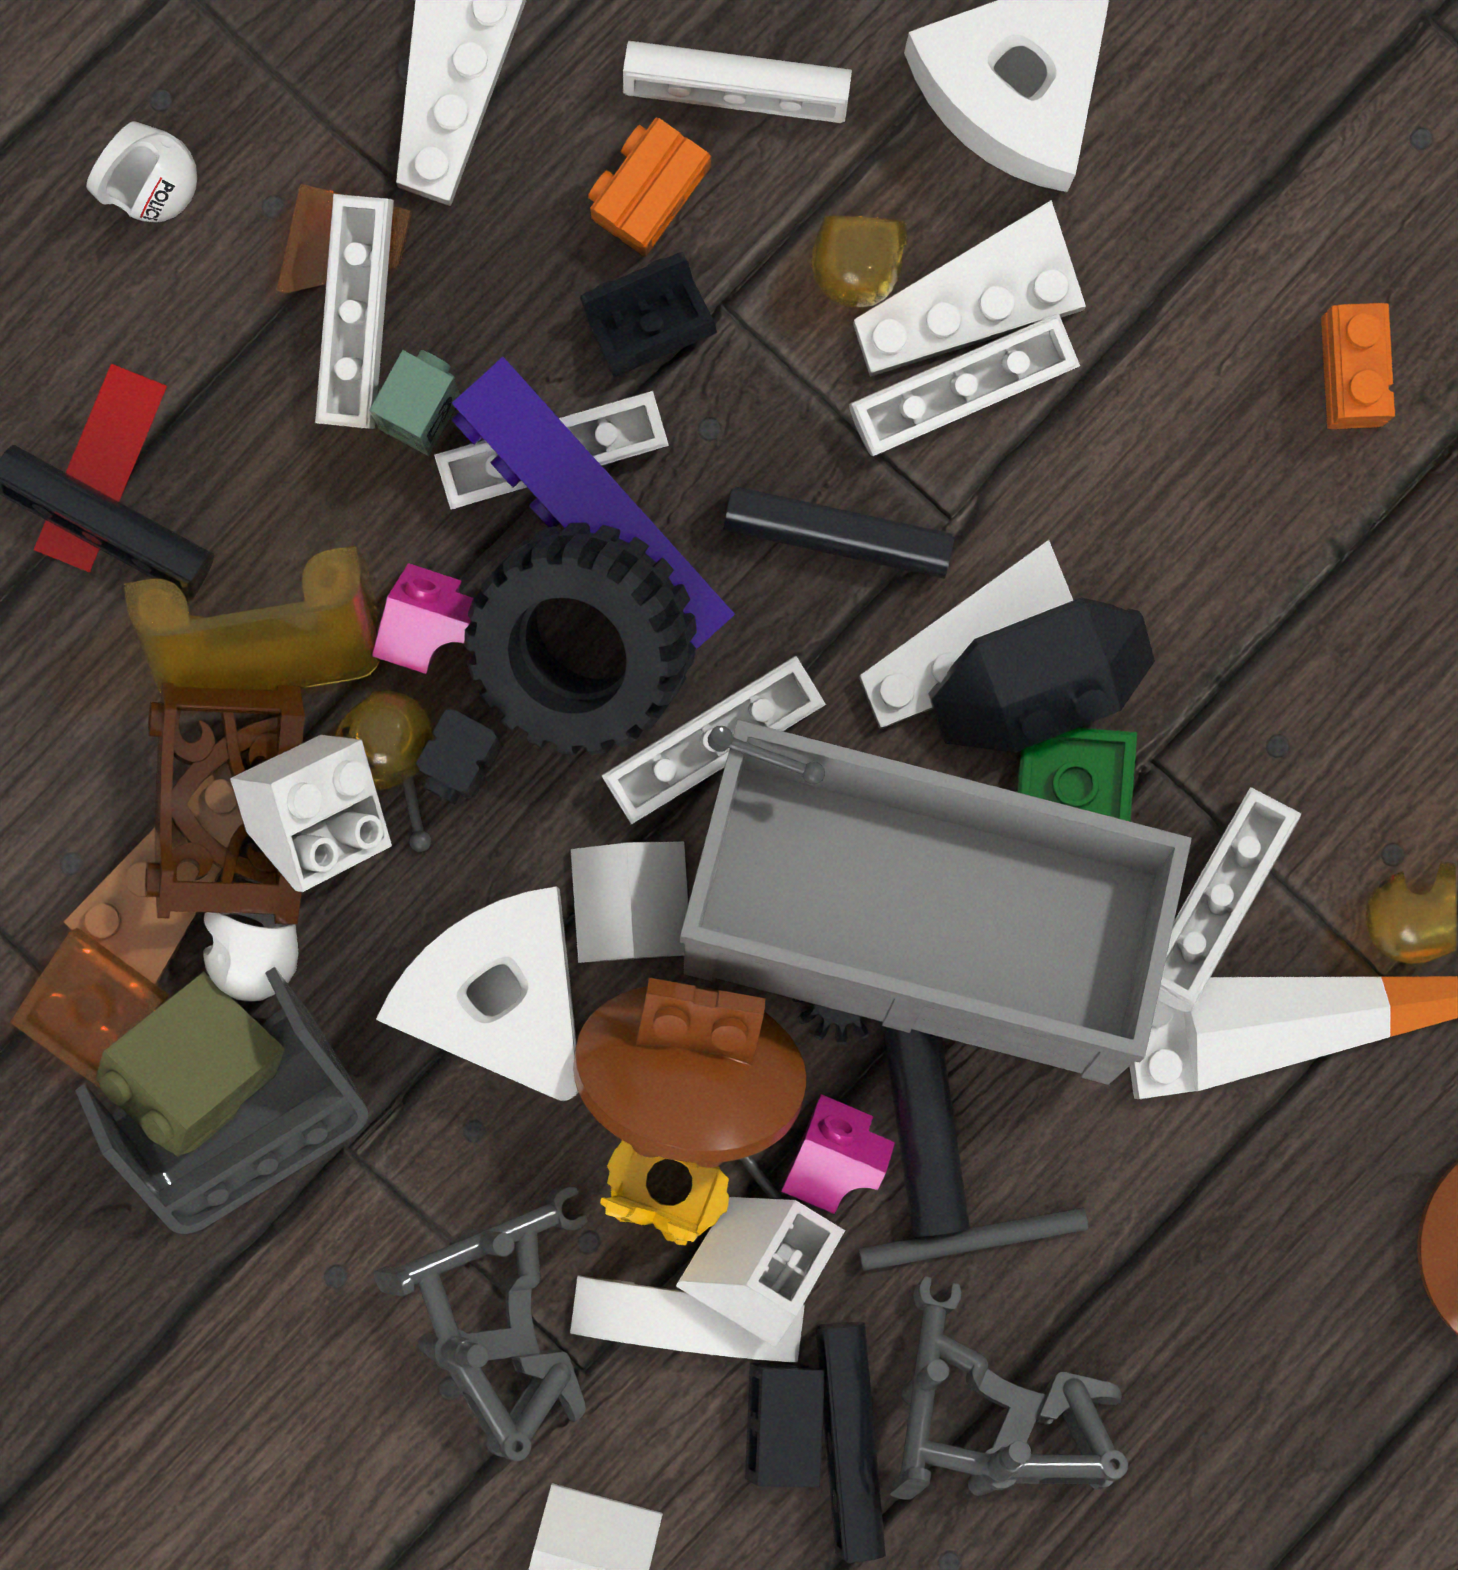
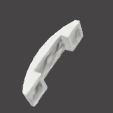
(670, 1321)

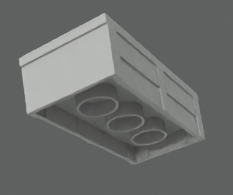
(936, 904)

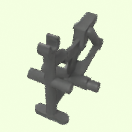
(467, 1352)
(1010, 1455)

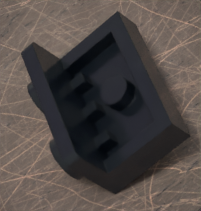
(647, 314)

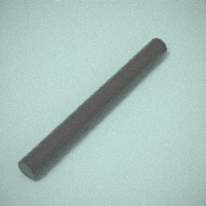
(973, 1239)

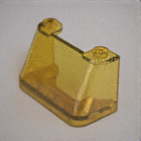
(288, 644)

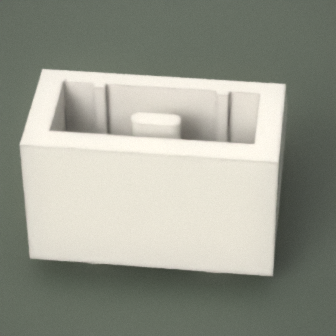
(313, 809)
(761, 1263)

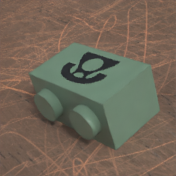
(416, 400)

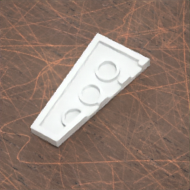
(449, 84)
(976, 296)
(901, 681)

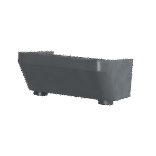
(274, 1134)

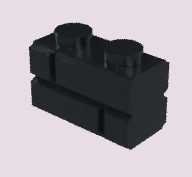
(457, 757)

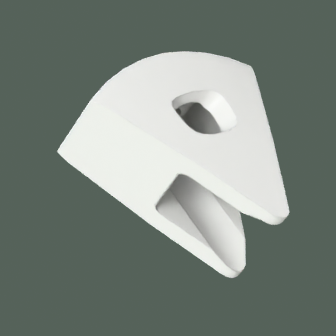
(1014, 81)
(497, 993)

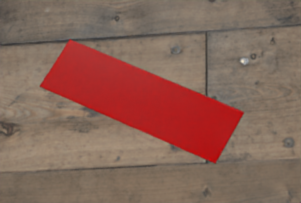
(106, 453)

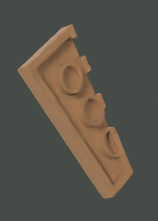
(127, 920)

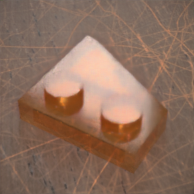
(309, 240)

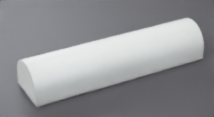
(736, 82)
(354, 310)
(963, 385)
(605, 431)
(684, 754)
(1223, 896)

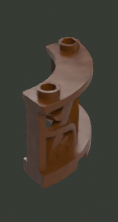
(264, 740)

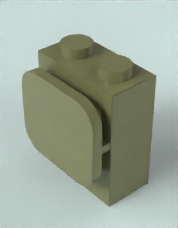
(189, 1066)

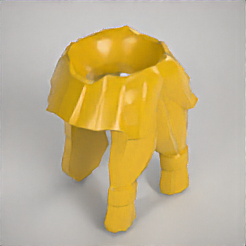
(678, 1223)

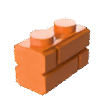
(649, 185)
(1357, 365)

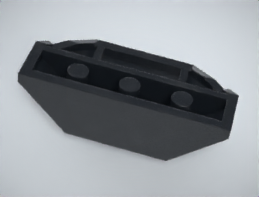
(1043, 676)

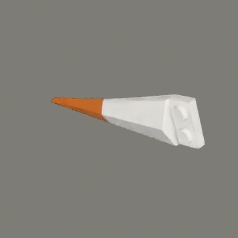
(1275, 1022)

